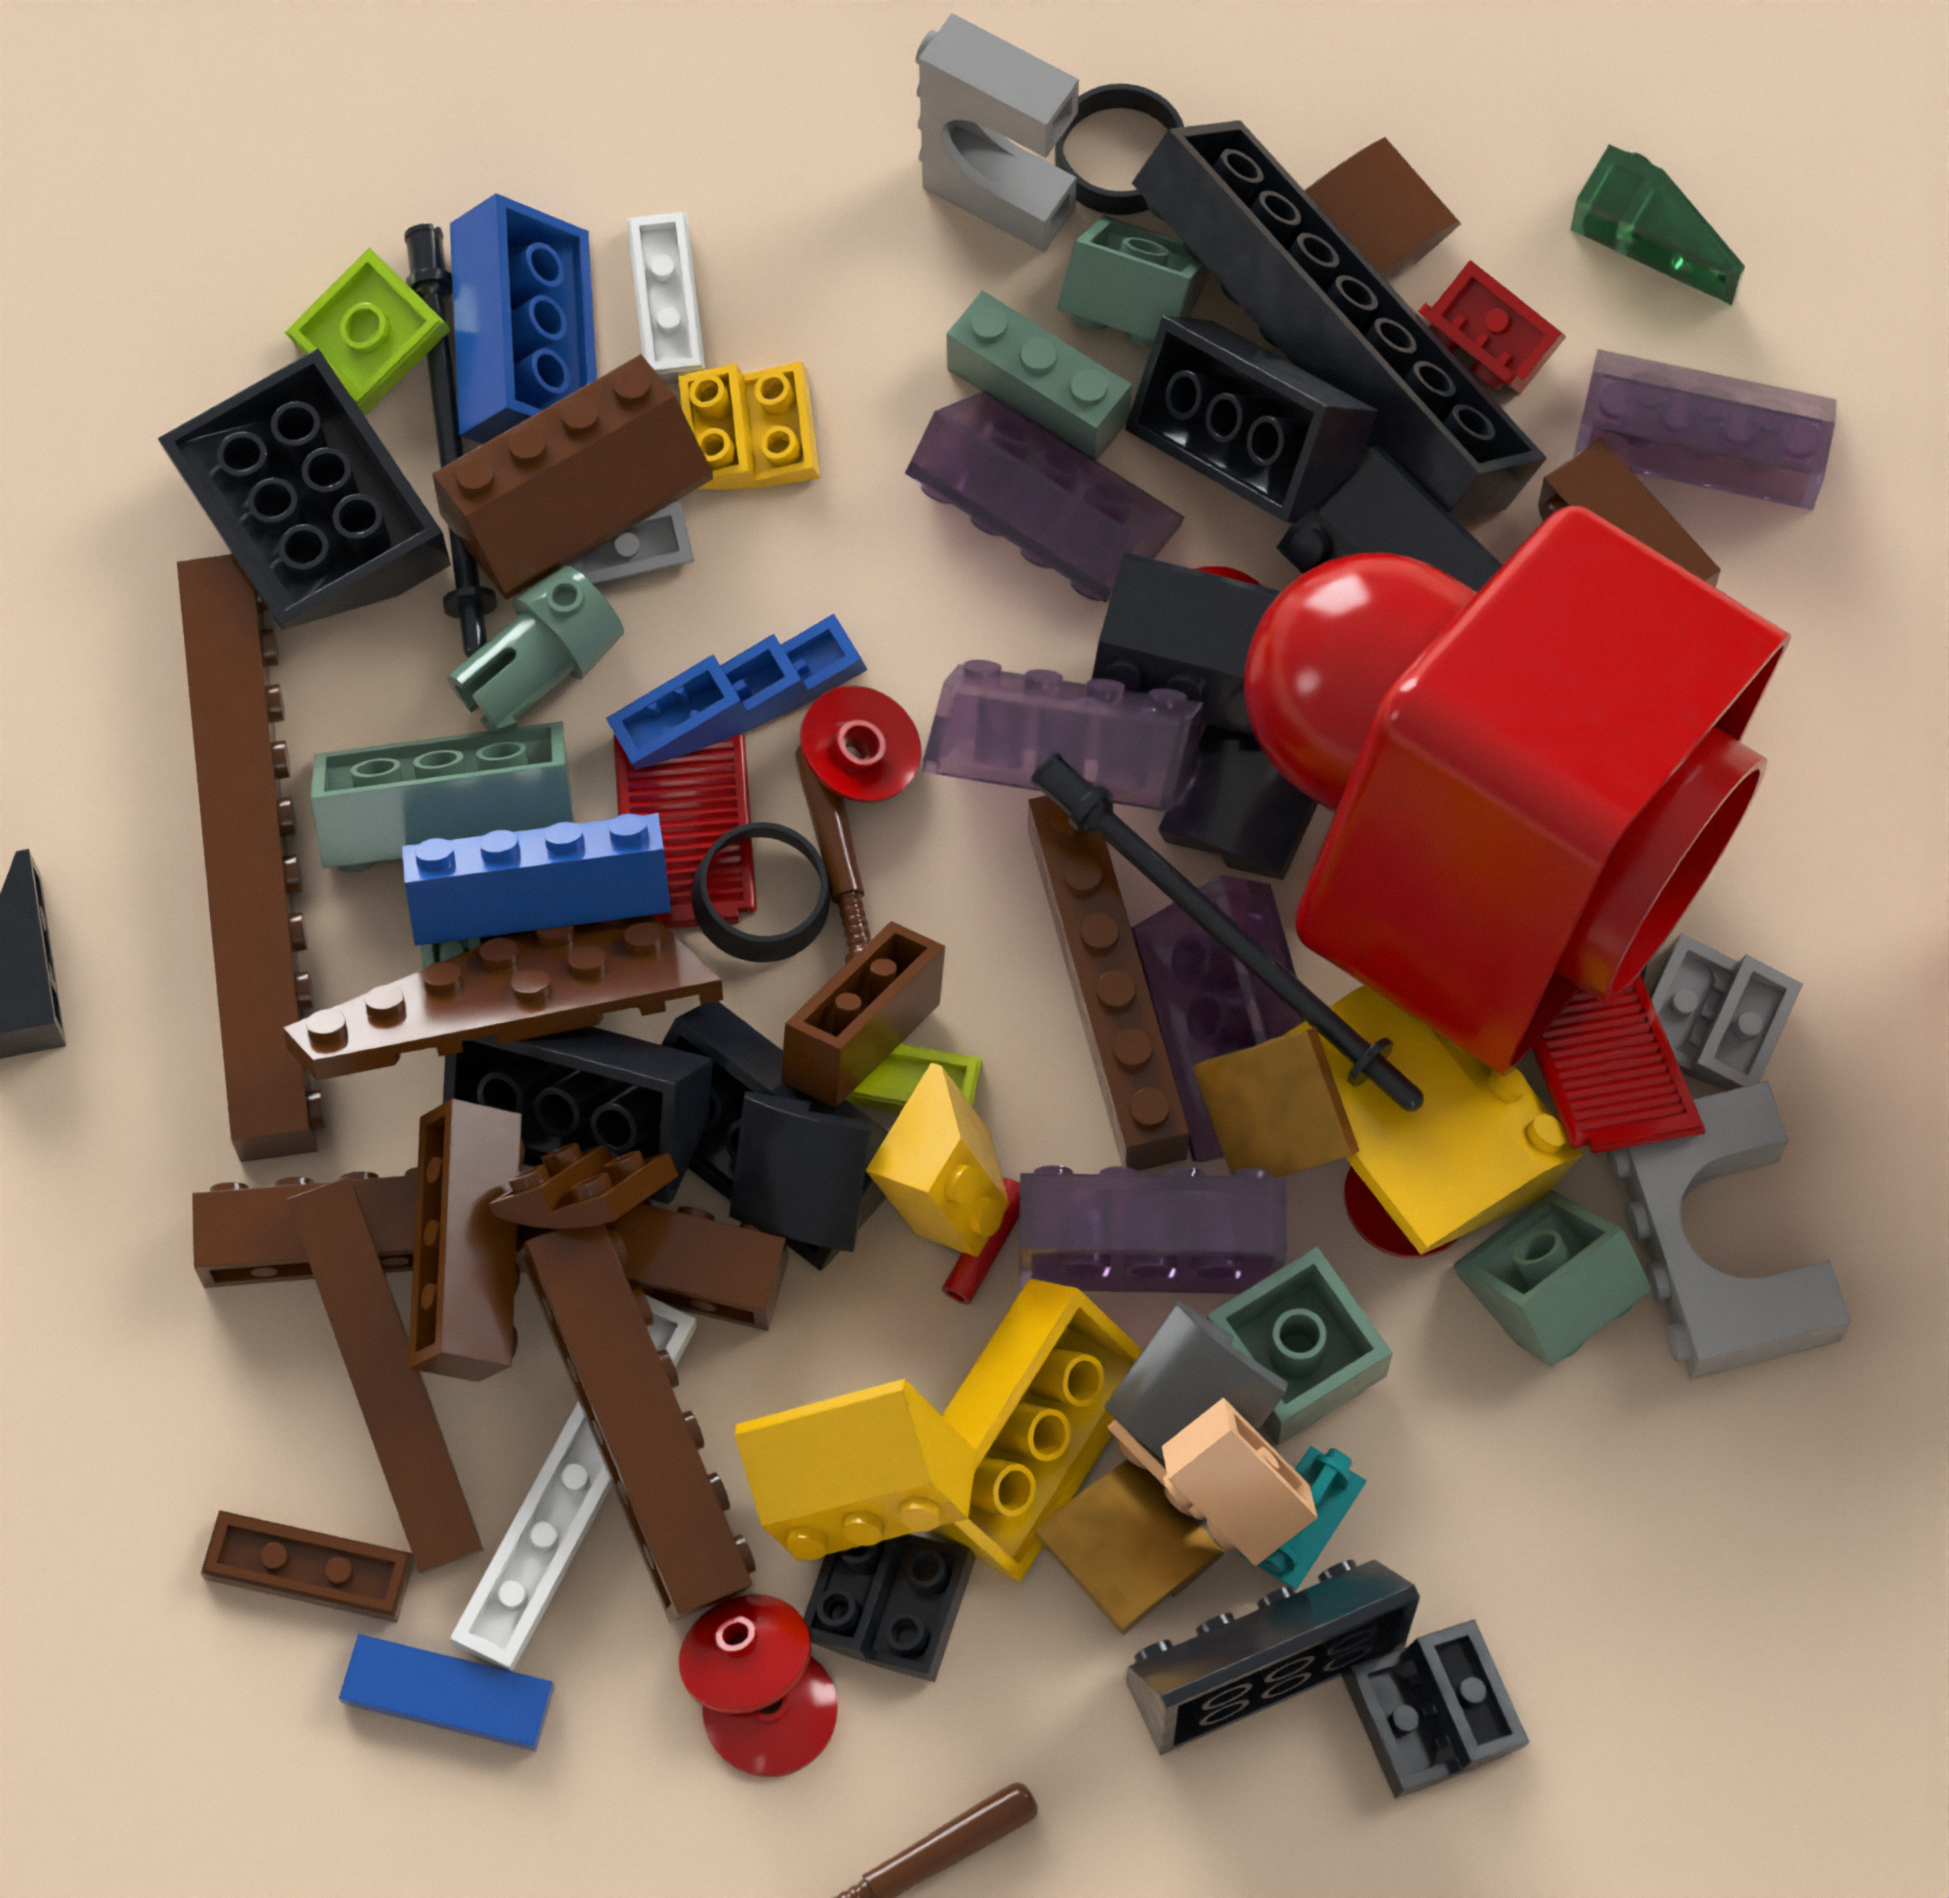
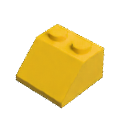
(942, 1167)

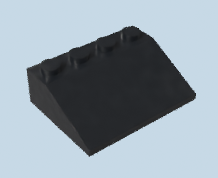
(307, 495)
(1271, 1652)

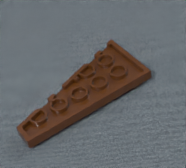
(508, 989)

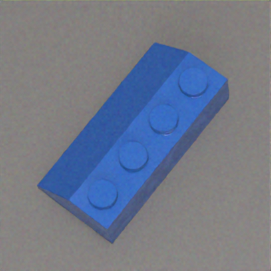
(518, 314)
(536, 878)

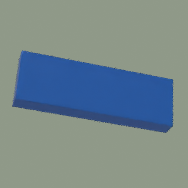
(446, 1692)

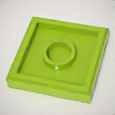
(369, 329)

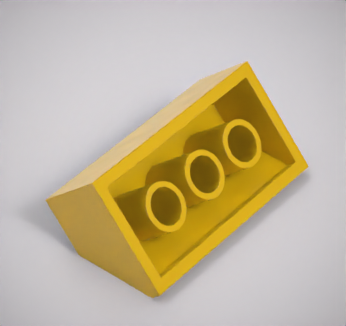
(1035, 1419)

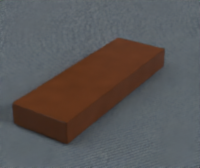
(307, 1566)

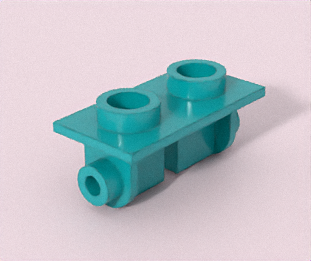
(1333, 1493)

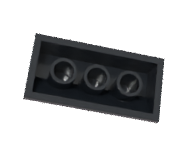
(1247, 417)
(1386, 513)
(1182, 634)
(753, 1064)
(590, 1092)

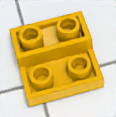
(752, 425)

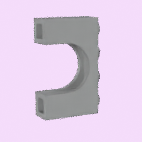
(973, 98)
(1714, 1316)

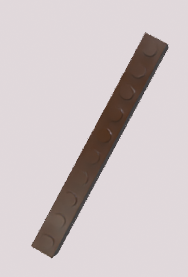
(248, 859)

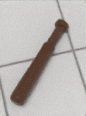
(838, 855)
(949, 1844)

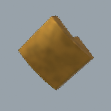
(1276, 1106)
(1128, 1544)

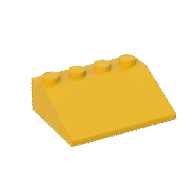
(1471, 1148)

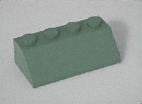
(440, 787)

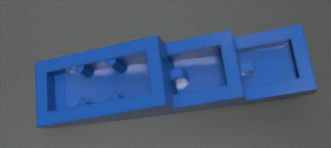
(731, 698)

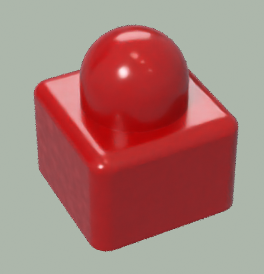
(1510, 768)

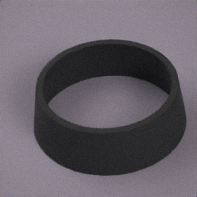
(749, 946)

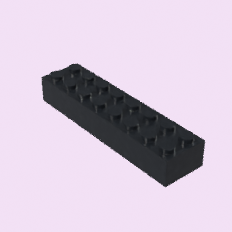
(1335, 314)

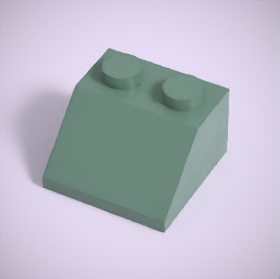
(1129, 279)
(1555, 1276)

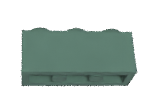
(1038, 375)

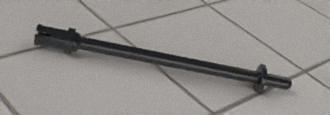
(434, 285)
(1093, 811)

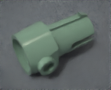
(558, 632)

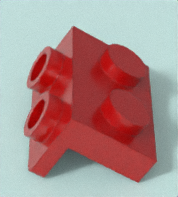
(1494, 328)

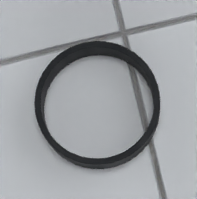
(1110, 97)

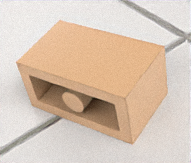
(1237, 1483)

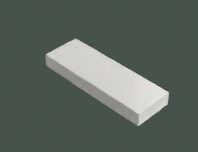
(666, 294)

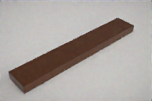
(377, 1362)

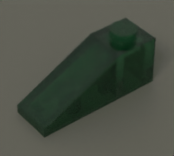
(1650, 220)

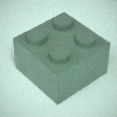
(1308, 1334)

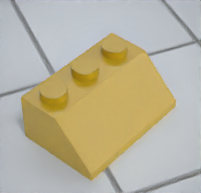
(856, 1470)

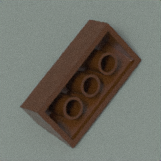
(571, 476)

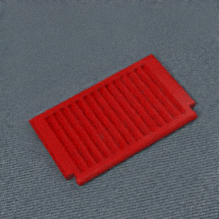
(696, 804)
(1615, 1074)

